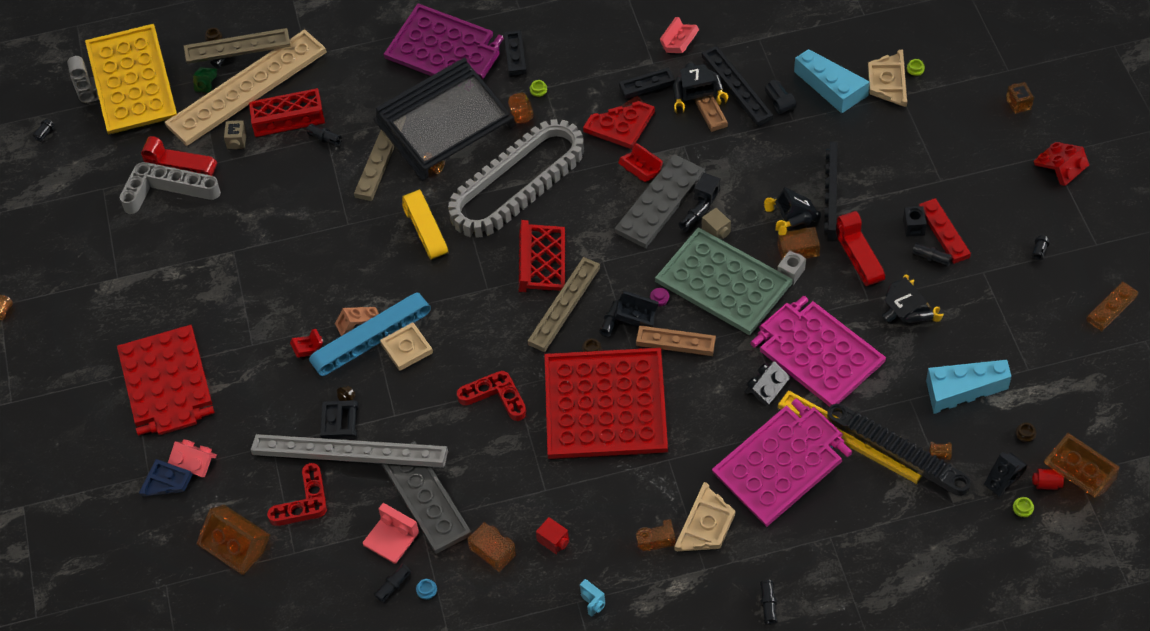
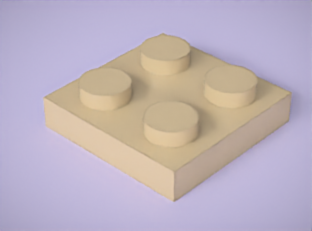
(406, 346)

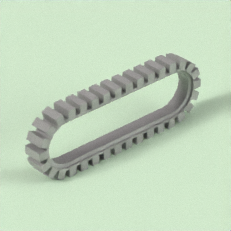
(505, 162)

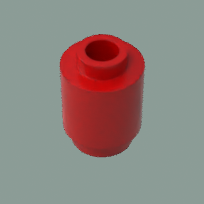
(1047, 479)

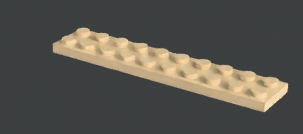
(245, 88)

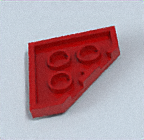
(620, 124)

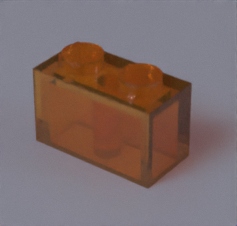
(799, 241)
(492, 546)

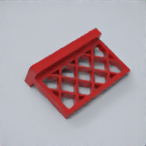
(289, 118)
(525, 259)

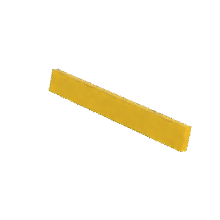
(854, 443)

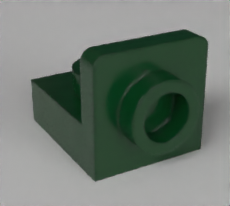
(202, 79)

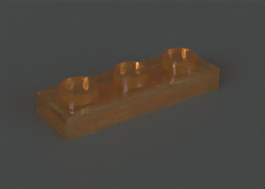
(1112, 306)

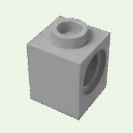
(795, 260)

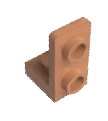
(351, 316)

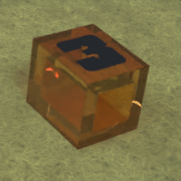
(1019, 97)

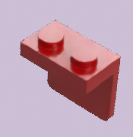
(1065, 159)

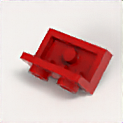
(641, 163)

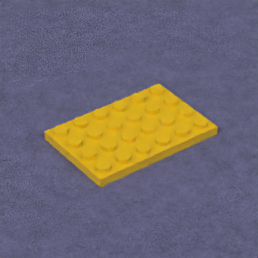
(131, 78)

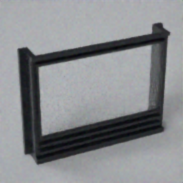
(441, 116)

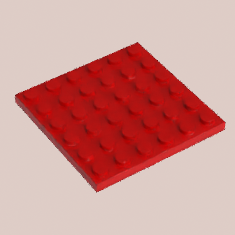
(605, 403)

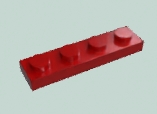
(945, 231)

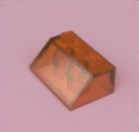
(1082, 466)
(232, 538)

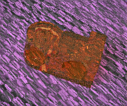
(657, 537)

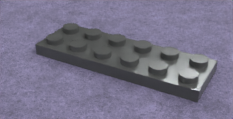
(659, 201)
(429, 504)

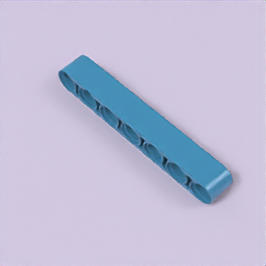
(369, 334)

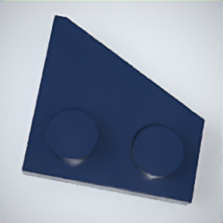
(165, 479)

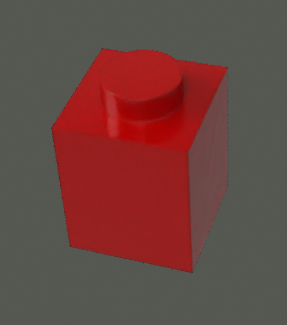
(552, 535)

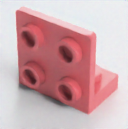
(391, 534)

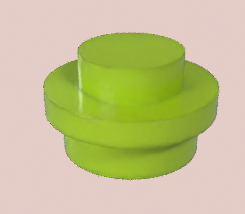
(915, 67)
(538, 88)
(1023, 507)

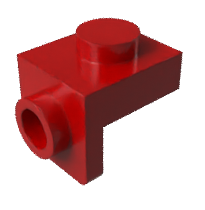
(307, 345)

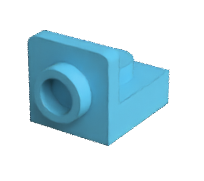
(593, 596)

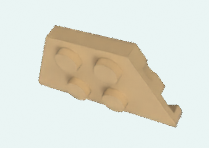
(888, 78)
(706, 523)

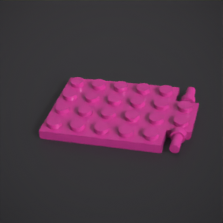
(817, 350)
(782, 461)

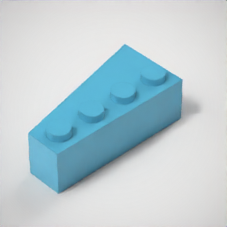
(831, 81)
(966, 382)

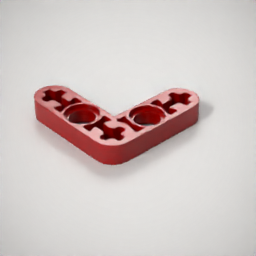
(500, 389)
(310, 501)

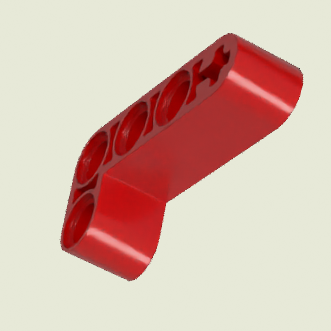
(155, 153)
(857, 248)

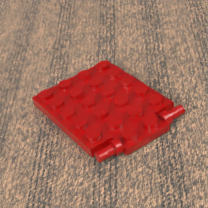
(165, 381)

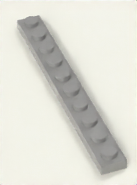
(349, 450)

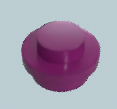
(660, 295)

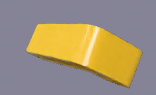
(424, 222)

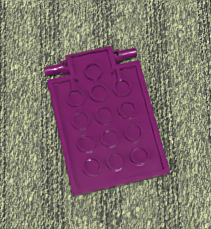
(437, 40)

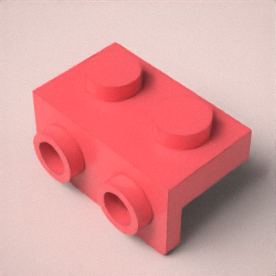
(678, 36)
(191, 458)

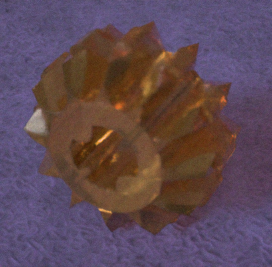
(520, 107)

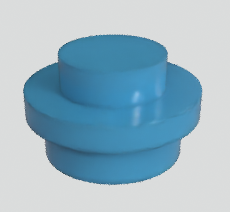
(426, 589)

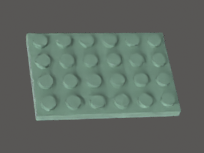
(724, 281)

